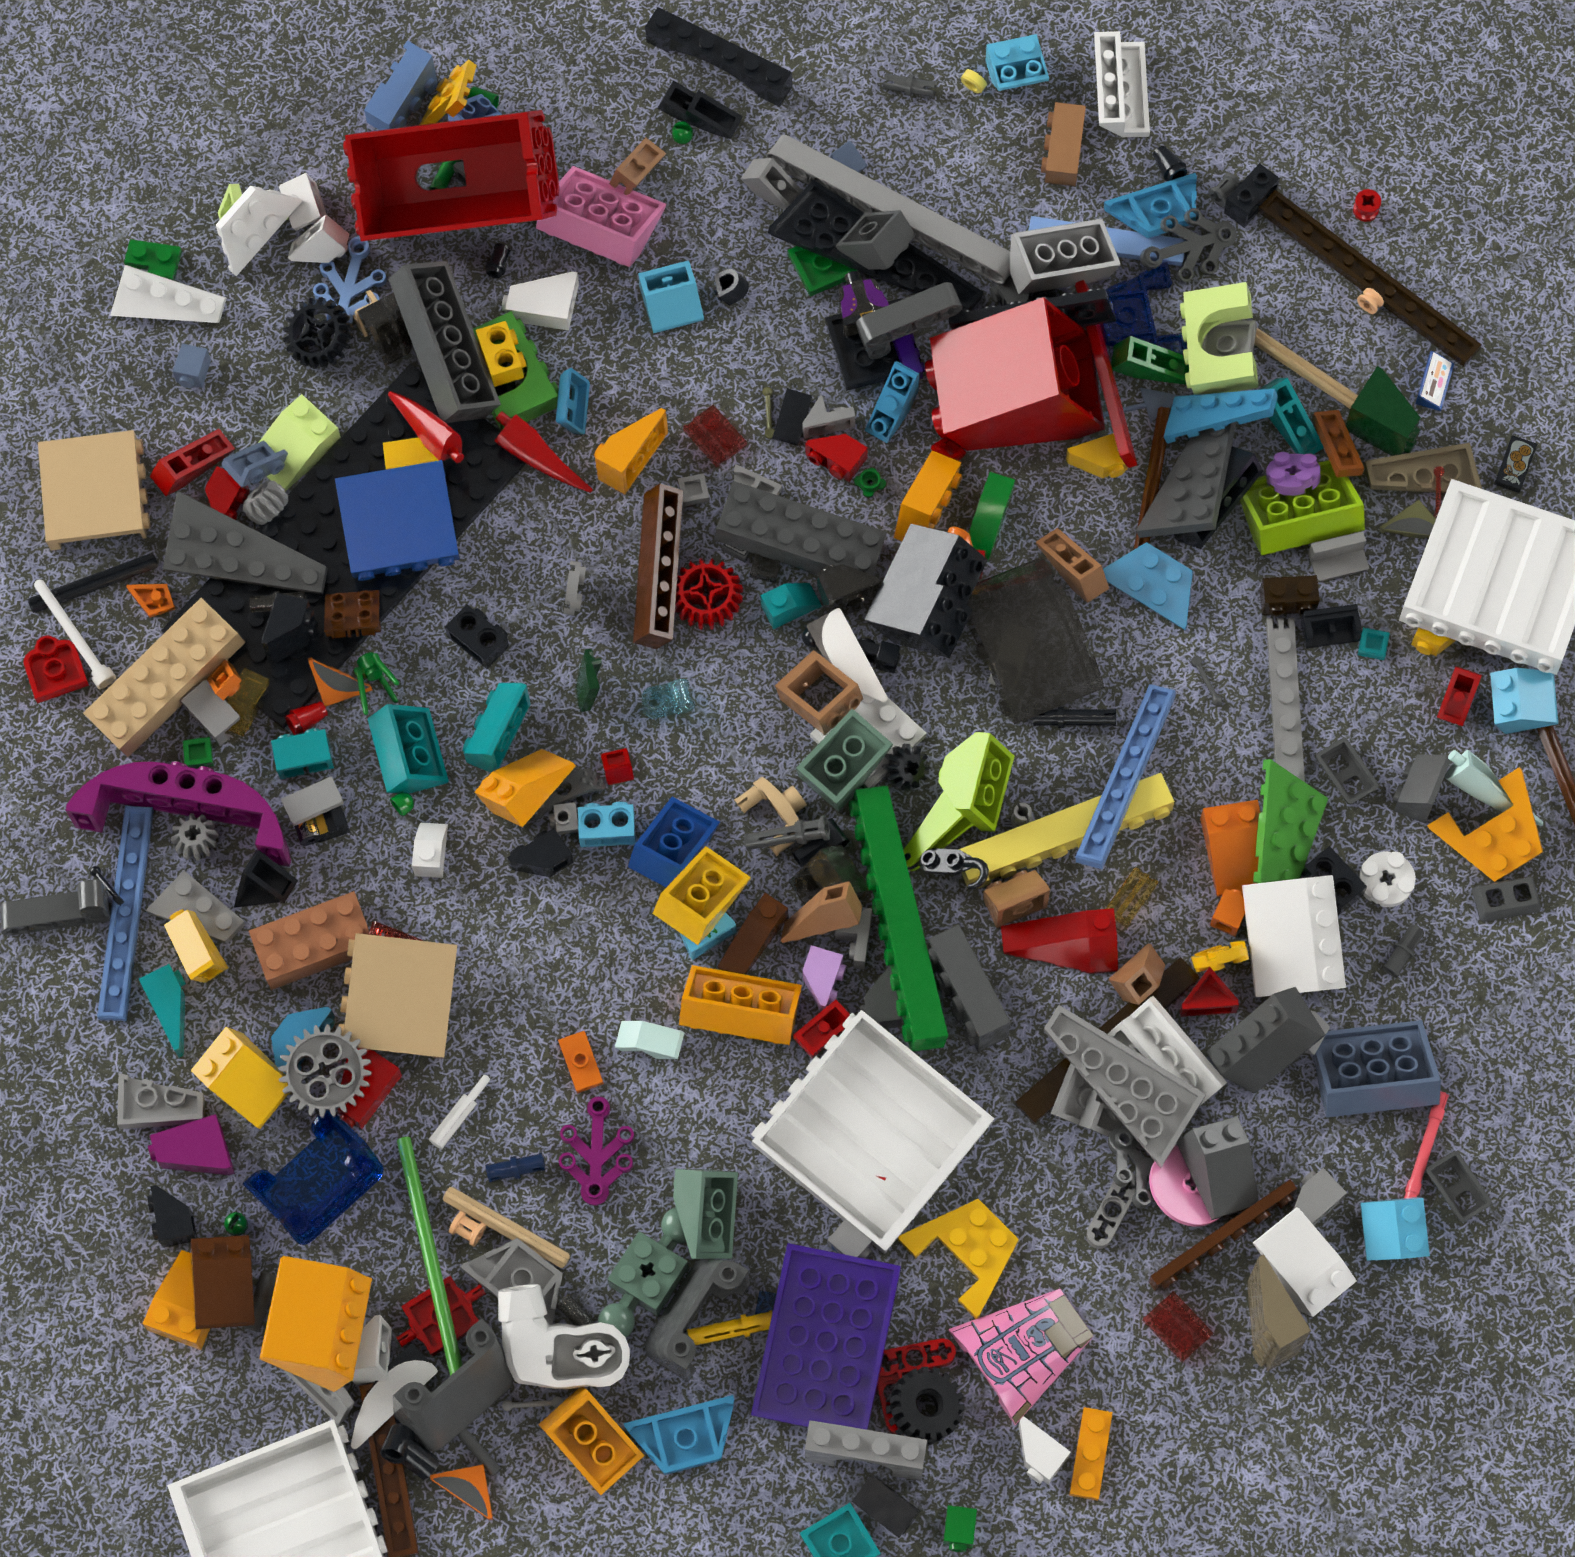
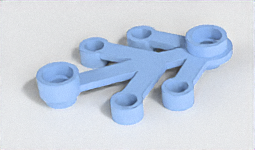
(349, 288)

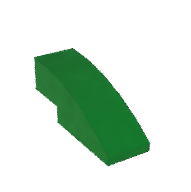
(991, 512)

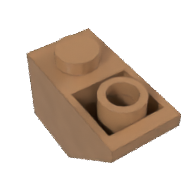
(1139, 976)

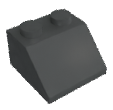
(877, 239)
(1421, 786)

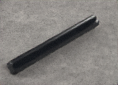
(96, 581)

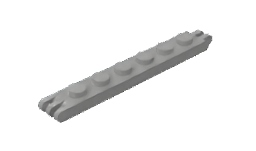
(1285, 696)

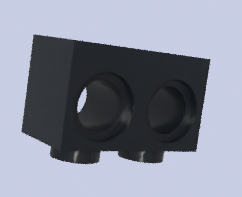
(1245, 200)
(472, 640)
(1342, 876)

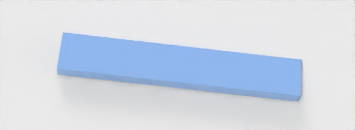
(1126, 243)

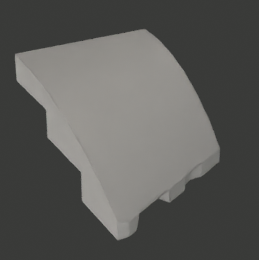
(1083, 1106)

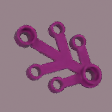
(597, 1155)

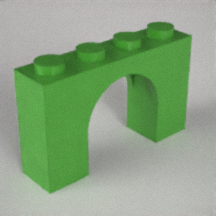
(536, 393)

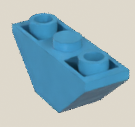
(893, 402)
(294, 1025)

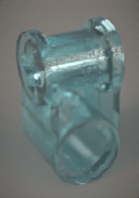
(669, 699)

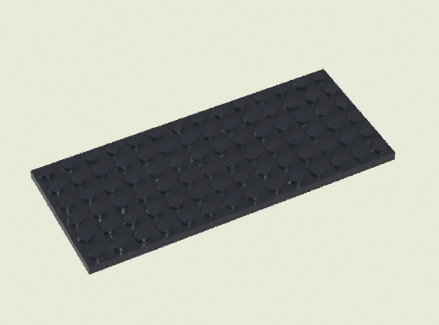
(315, 529)

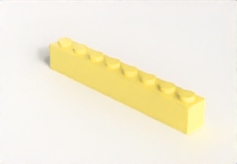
(1061, 832)

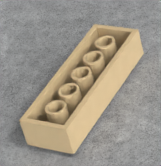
(163, 676)

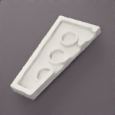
(158, 297)

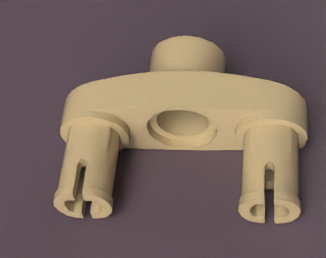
(785, 804)

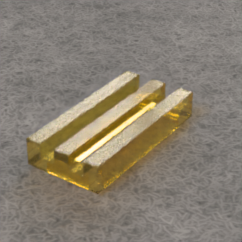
(1144, 878)

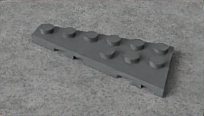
(1193, 488)
(221, 548)

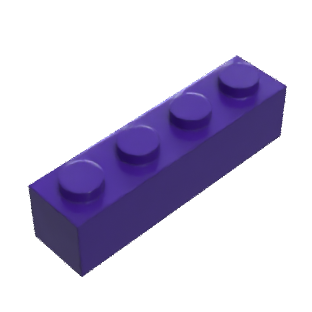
(908, 354)

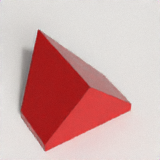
(1209, 997)

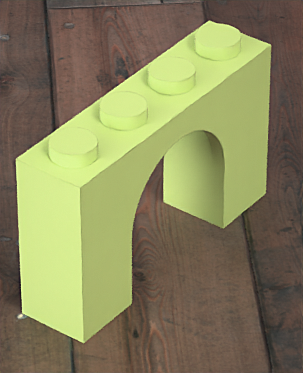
(1202, 312)

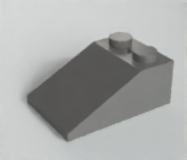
(1221, 1166)

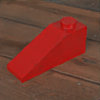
(190, 462)

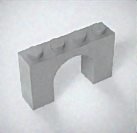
(836, 1442)

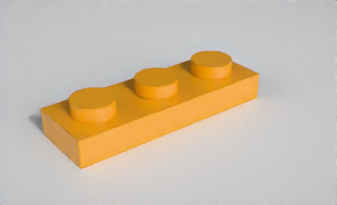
(1090, 1453)

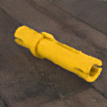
(731, 1328)

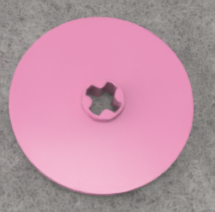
(1174, 1196)

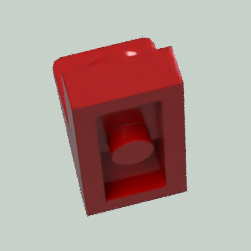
(1459, 696)
(821, 1028)

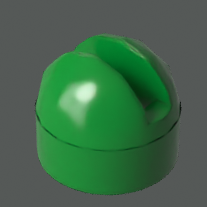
(682, 136)
(402, 803)
(239, 1226)

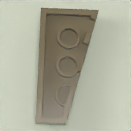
(1415, 469)

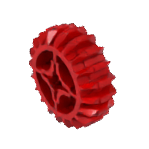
(730, 589)

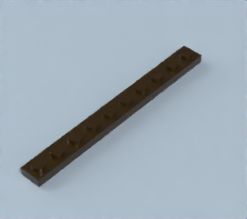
(1366, 274)

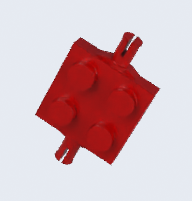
(424, 1321)

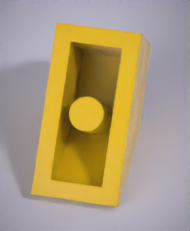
(1097, 457)

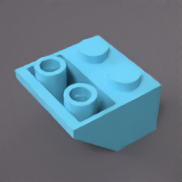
(1016, 63)
(670, 296)

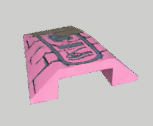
(1024, 1348)

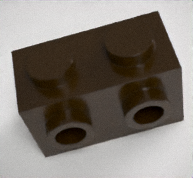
(1289, 595)

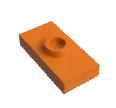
(580, 1062)

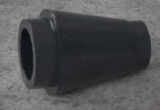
(1169, 164)

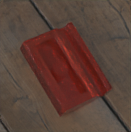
(715, 436)
(1177, 1327)

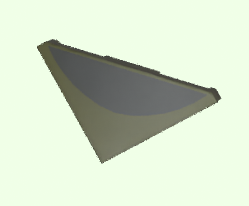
(1412, 522)

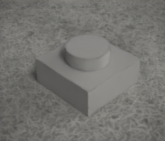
(694, 490)

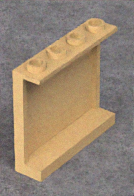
(93, 487)
(399, 994)

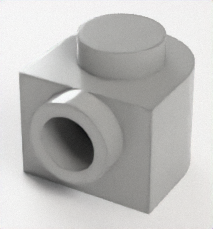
(564, 818)

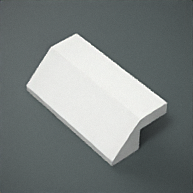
(1121, 85)
(1162, 1041)

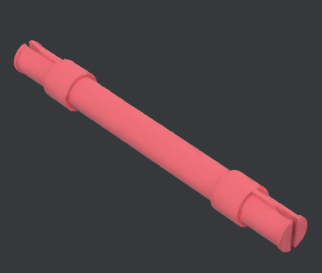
(1435, 1118)

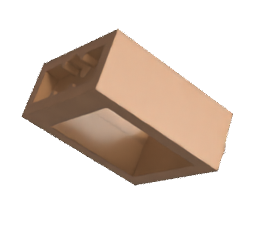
(804, 675)

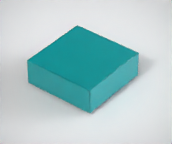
(1373, 643)

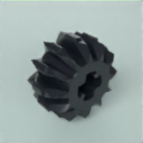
(914, 770)

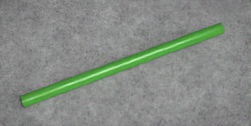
(429, 1254)

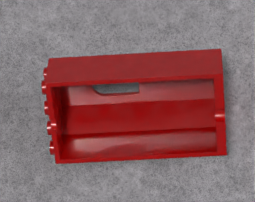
(506, 170)

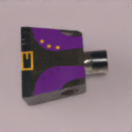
(857, 300)

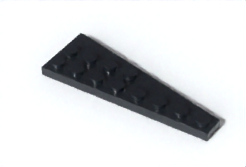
(822, 219)

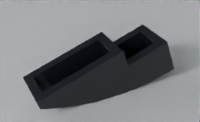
(699, 110)

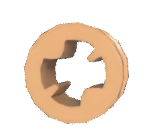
(1370, 300)

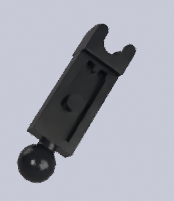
(883, 655)

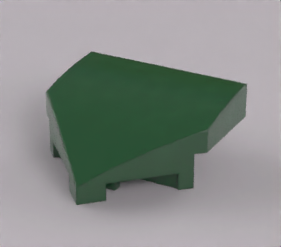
(587, 682)

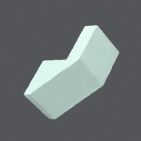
(650, 1038)

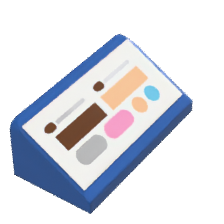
(1435, 382)

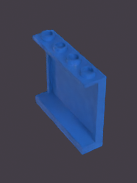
(397, 520)

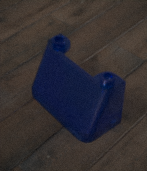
(318, 1181)

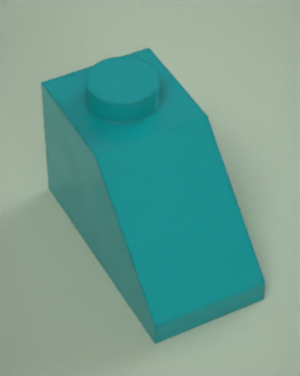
(788, 603)

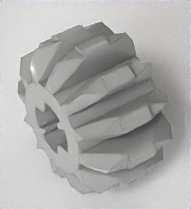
(265, 502)
(203, 840)

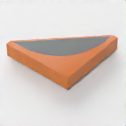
(334, 684)
(468, 1486)

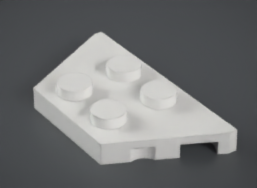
(252, 223)

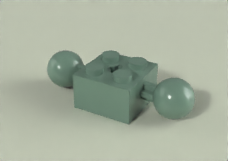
(651, 1291)

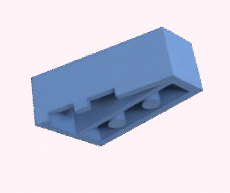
(404, 90)

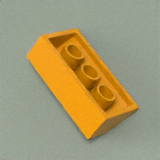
(740, 1005)

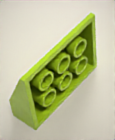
(1297, 520)

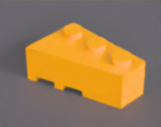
(928, 493)

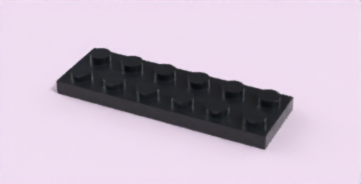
(1083, 308)

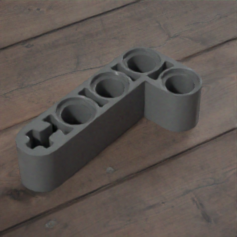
(905, 317)
(56, 911)

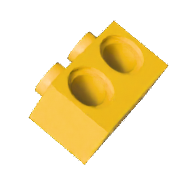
(499, 353)

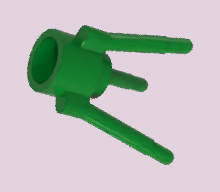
(371, 668)

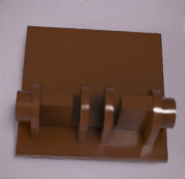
(352, 612)

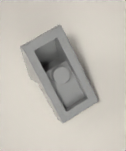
(823, 422)
(859, 934)

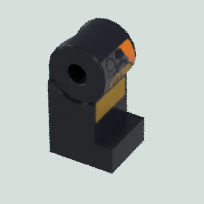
(323, 827)

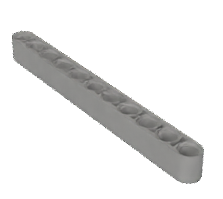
(870, 196)

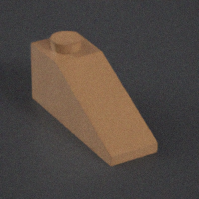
(1074, 565)

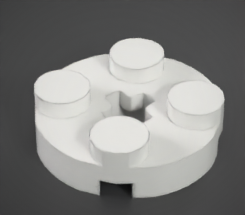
(1393, 864)

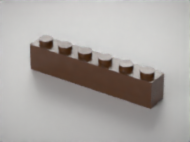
(658, 566)

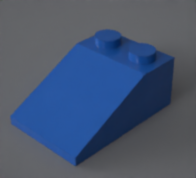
(671, 841)

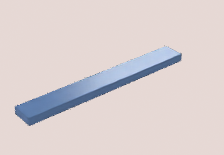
(1125, 776)
(125, 918)

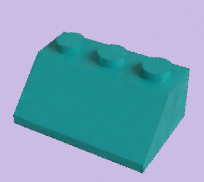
(497, 726)
(407, 748)

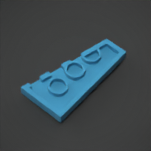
(1217, 410)

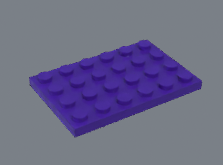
(826, 1339)

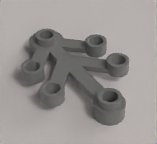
(1194, 244)
(1142, 1164)

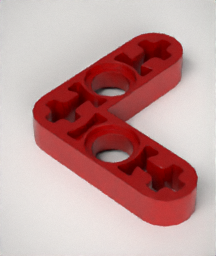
(892, 1376)

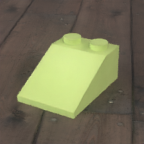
(305, 437)

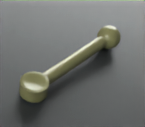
(767, 392)

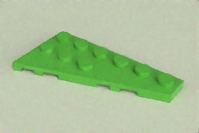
(1285, 824)

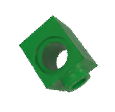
(959, 1528)

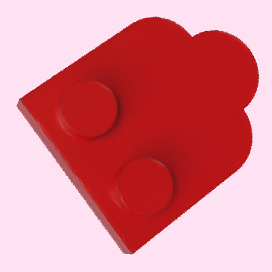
(54, 668)

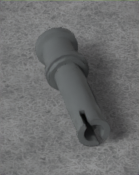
(801, 835)

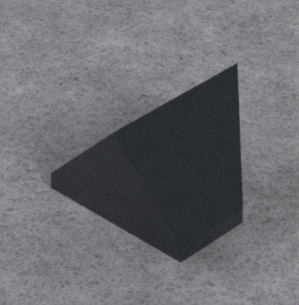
(263, 882)

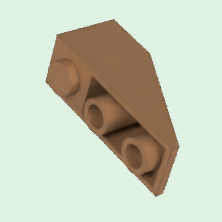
(827, 911)

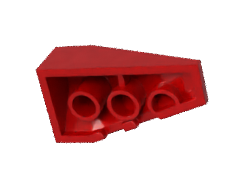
(1070, 940)

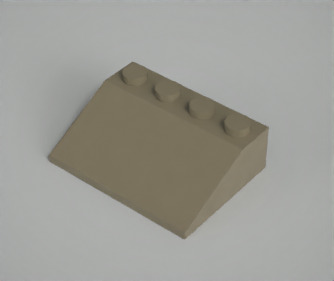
(1275, 1321)

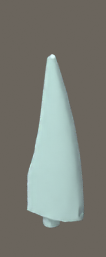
(1479, 781)

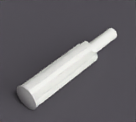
(457, 1115)

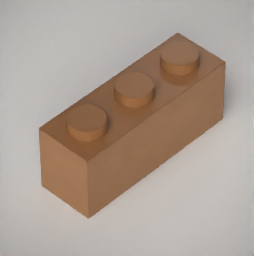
(1063, 144)

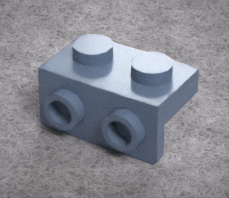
(254, 463)

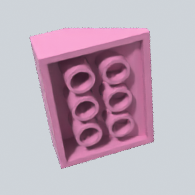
(602, 217)

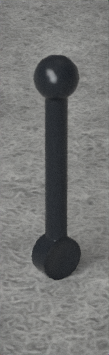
(96, 872)

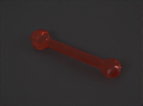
(1438, 472)

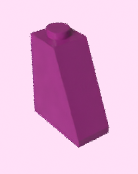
(193, 1147)

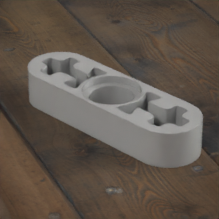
(1109, 1231)

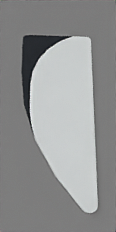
(843, 650)
(378, 1403)

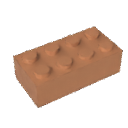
(308, 940)

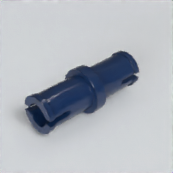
(515, 1167)

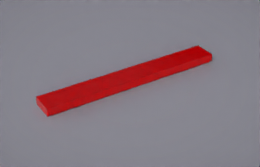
(1109, 389)

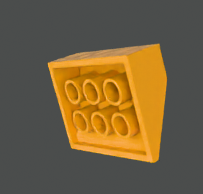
(316, 1321)

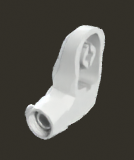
(557, 1353)

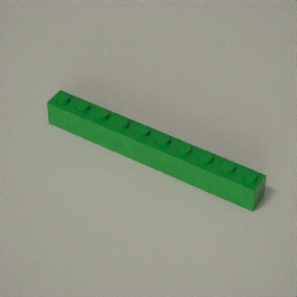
(899, 919)

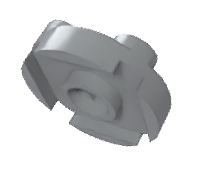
(572, 597)

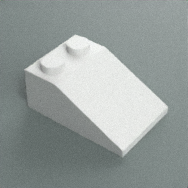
(1304, 1263)

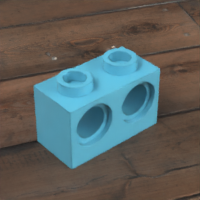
(606, 832)

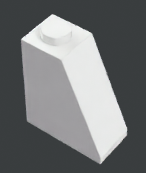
(544, 301)

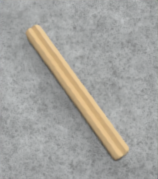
(1305, 369)
(506, 1226)

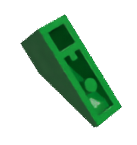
(1148, 361)

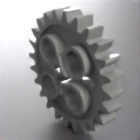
(336, 1094)

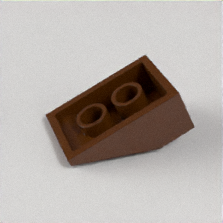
(222, 1282)

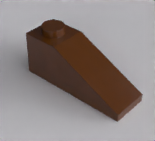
(754, 935)

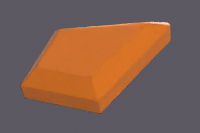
(152, 598)

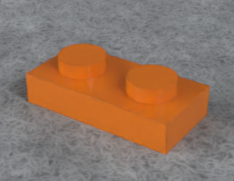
(224, 680)

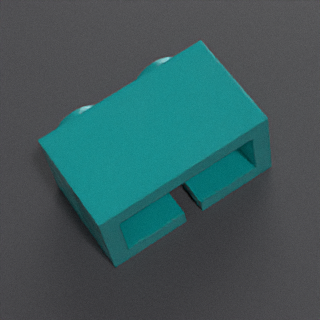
(302, 750)

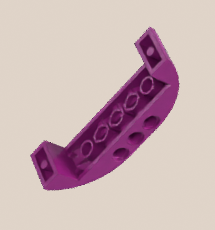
(180, 791)

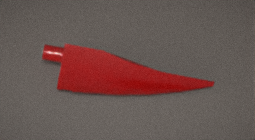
(431, 430)
(529, 447)

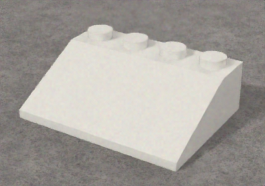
(1294, 935)

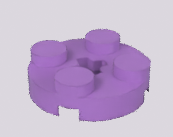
(1302, 465)

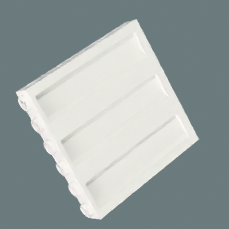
(1497, 578)
(869, 1115)
(281, 1502)

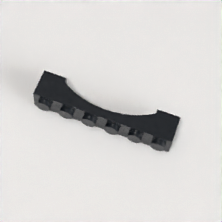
(678, 35)

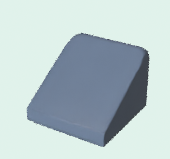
(849, 157)

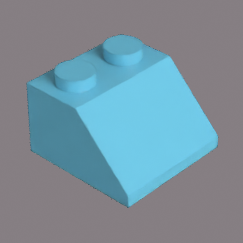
(1523, 699)
(1395, 1229)

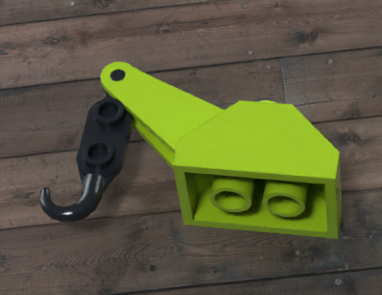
(973, 794)

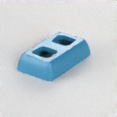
(576, 405)

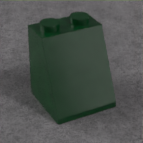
(1384, 416)

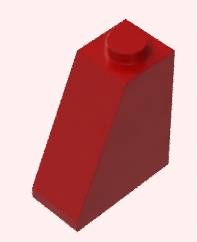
(381, 1082)

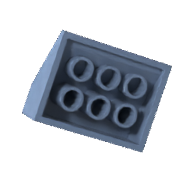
(1376, 1069)

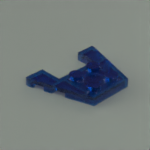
(1135, 313)

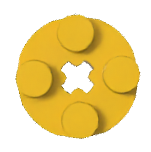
(1218, 955)

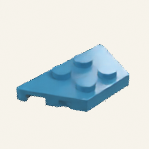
(1148, 206)
(1154, 582)
(685, 1435)

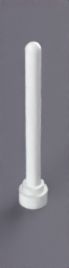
(101, 674)

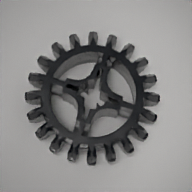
(305, 316)

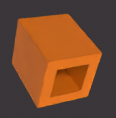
(1229, 912)

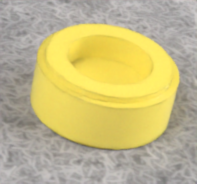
(973, 81)

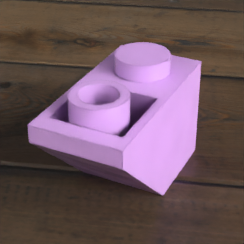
(821, 975)

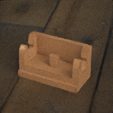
(637, 165)

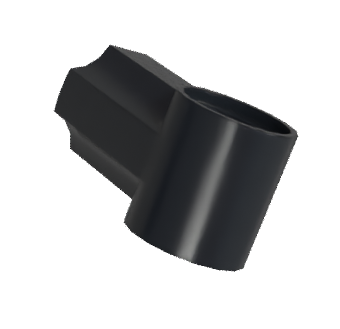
(805, 852)
(403, 1449)

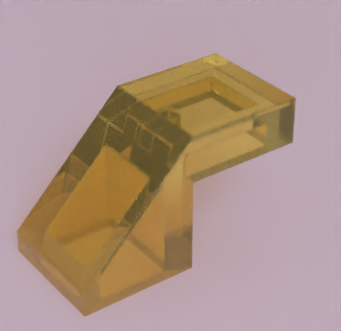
(245, 699)

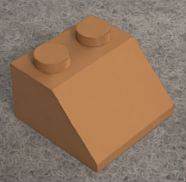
(1016, 897)

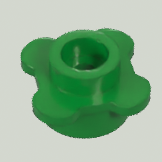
(869, 475)

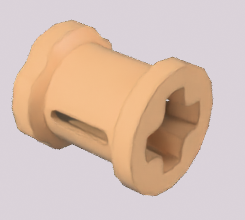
(462, 1220)

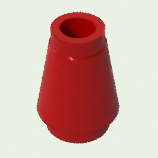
(305, 717)

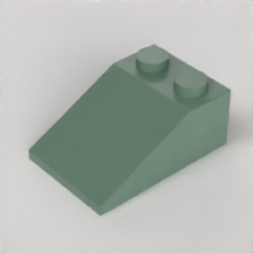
(844, 760)
(706, 1210)

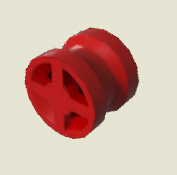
(1369, 211)

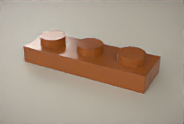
(1337, 443)

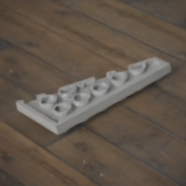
(1138, 1091)

